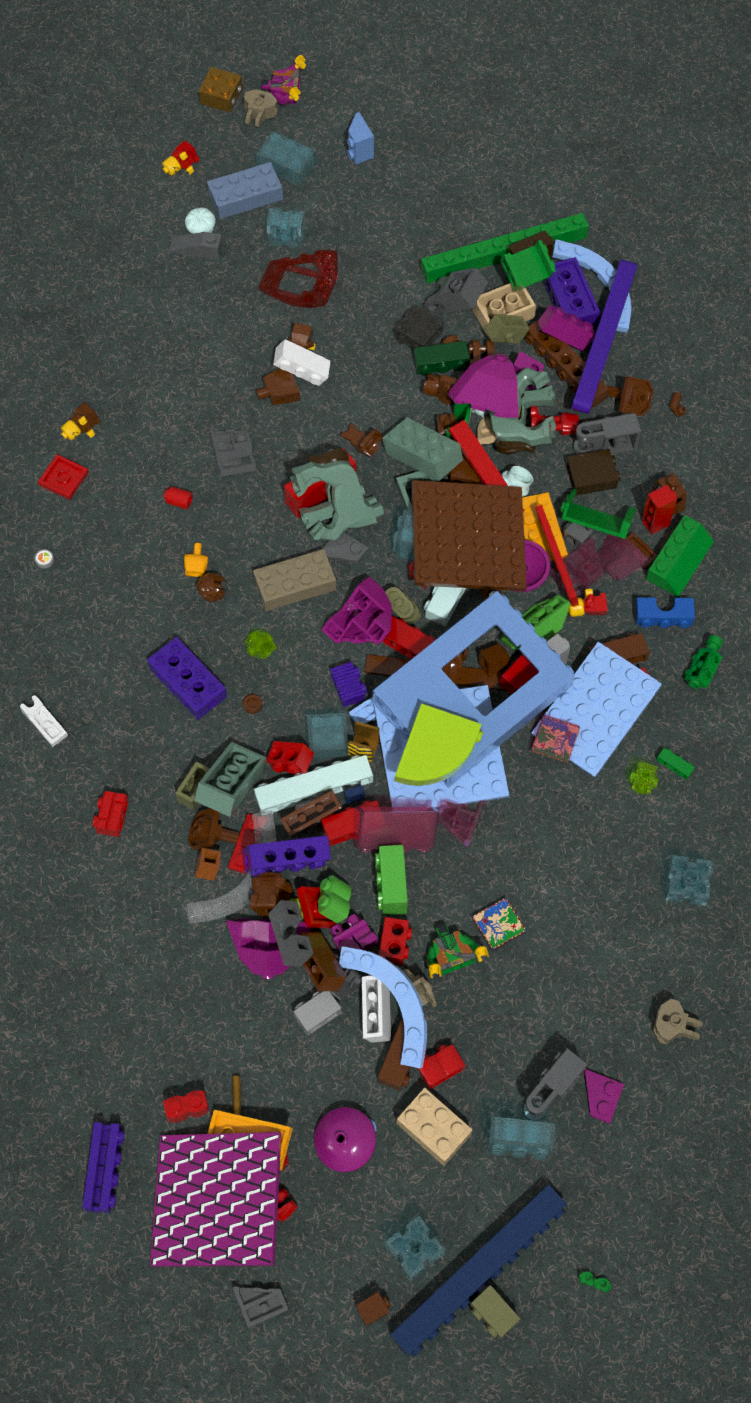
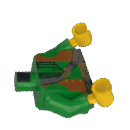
(452, 952)

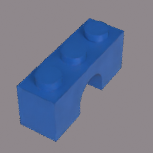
(649, 614)

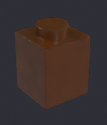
(493, 659)
(373, 1309)

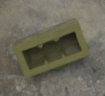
(507, 328)
(188, 788)
(494, 1312)

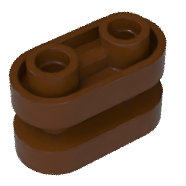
(475, 349)

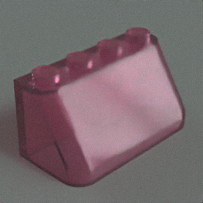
(395, 826)

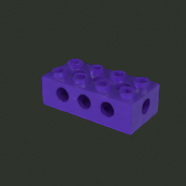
(571, 291)
(187, 667)
(316, 849)

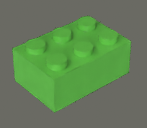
(391, 880)

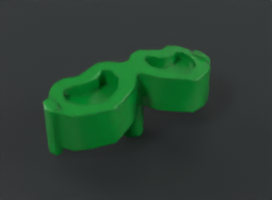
(599, 1284)

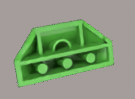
(545, 617)

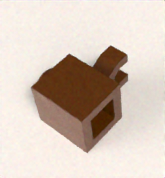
(445, 421)

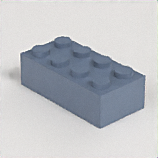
(245, 190)

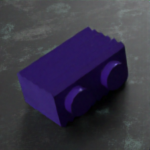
(348, 684)

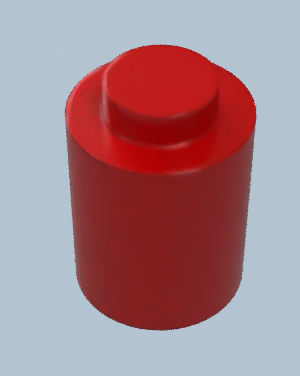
(178, 497)

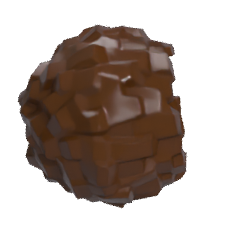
(210, 587)

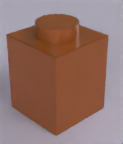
(207, 864)

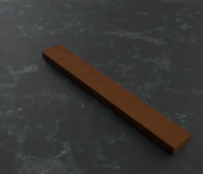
(467, 676)

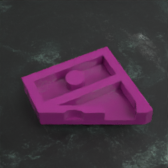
(602, 1096)

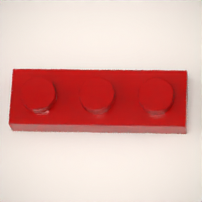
(246, 838)

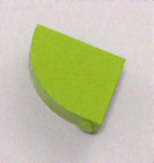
(436, 747)

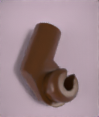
(674, 405)

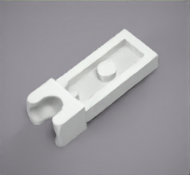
(44, 722)

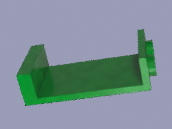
(596, 519)

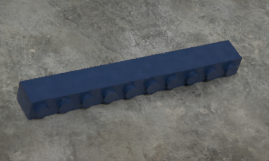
(478, 1270)

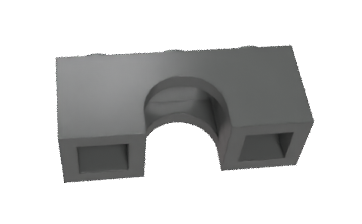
(293, 948)

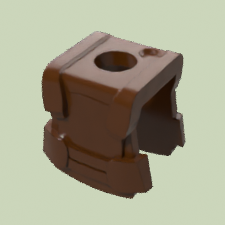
(268, 892)

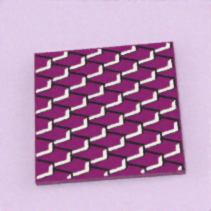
(216, 1200)

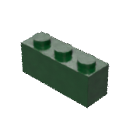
(441, 358)

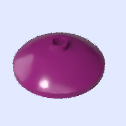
(537, 565)
(358, 1141)

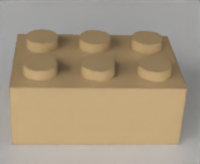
(506, 302)
(434, 1126)

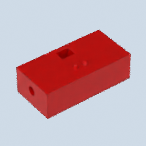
(312, 497)

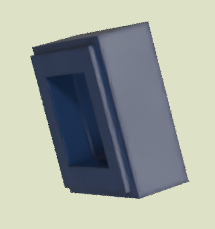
(354, 794)

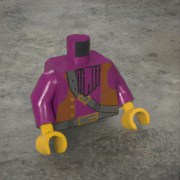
(286, 83)

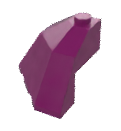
(489, 386)
(363, 617)
(258, 945)

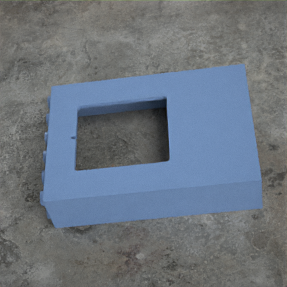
(426, 683)

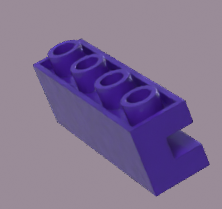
(102, 1168)

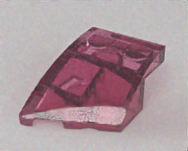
(620, 557)
(582, 566)
(460, 820)

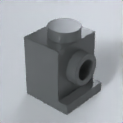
(576, 534)

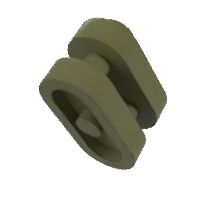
(403, 605)

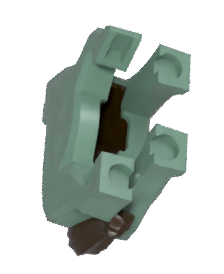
(511, 432)
(344, 494)

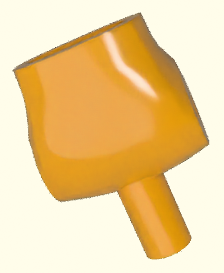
(195, 563)

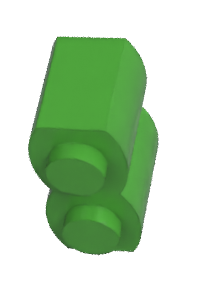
(334, 899)

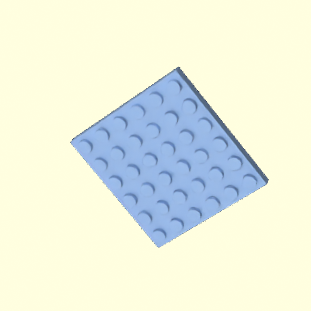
(482, 782)

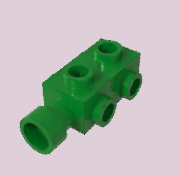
(704, 664)

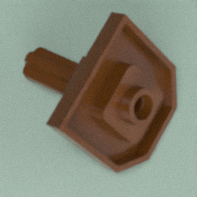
(634, 397)
(206, 830)

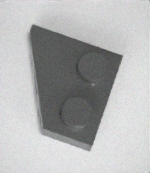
(345, 549)
(260, 1304)

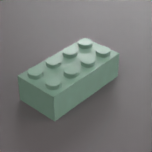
(422, 449)
(230, 779)

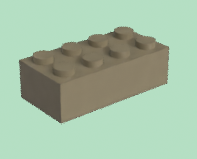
(294, 580)

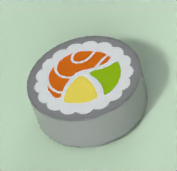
(44, 558)

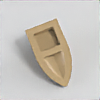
(485, 431)

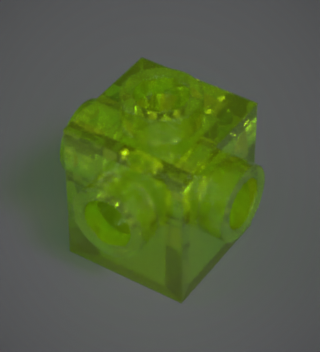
(260, 644)
(644, 778)

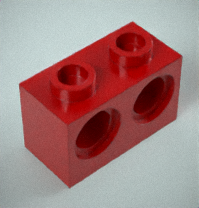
(289, 757)
(391, 940)

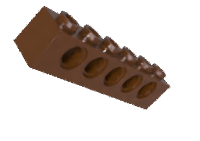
(563, 360)

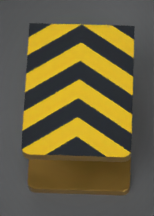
(364, 734)

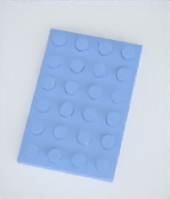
(605, 703)

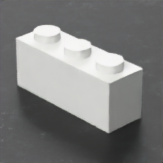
(301, 362)
(375, 1010)

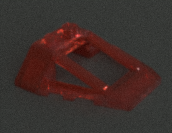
(326, 278)

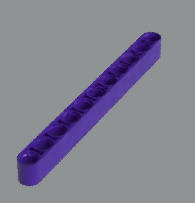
(604, 337)

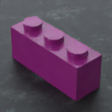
(566, 327)

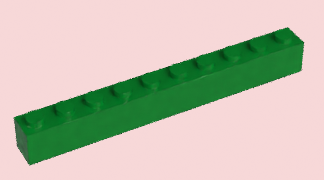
(492, 250)

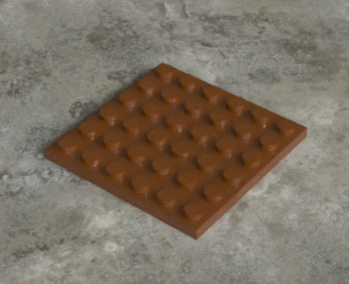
(468, 536)

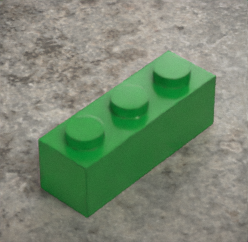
(675, 763)

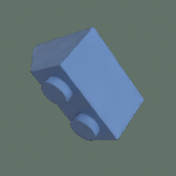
(360, 140)

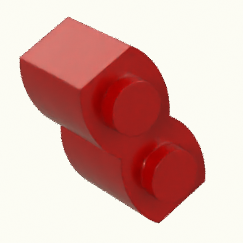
(441, 1066)
(180, 1108)

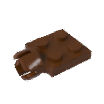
(439, 387)

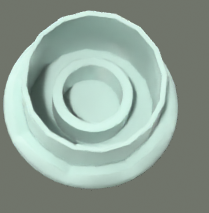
(200, 220)
(518, 477)

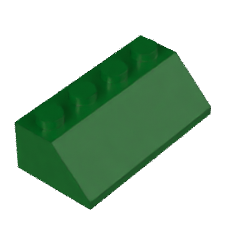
(680, 556)

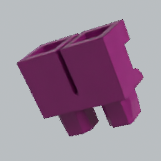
(357, 936)

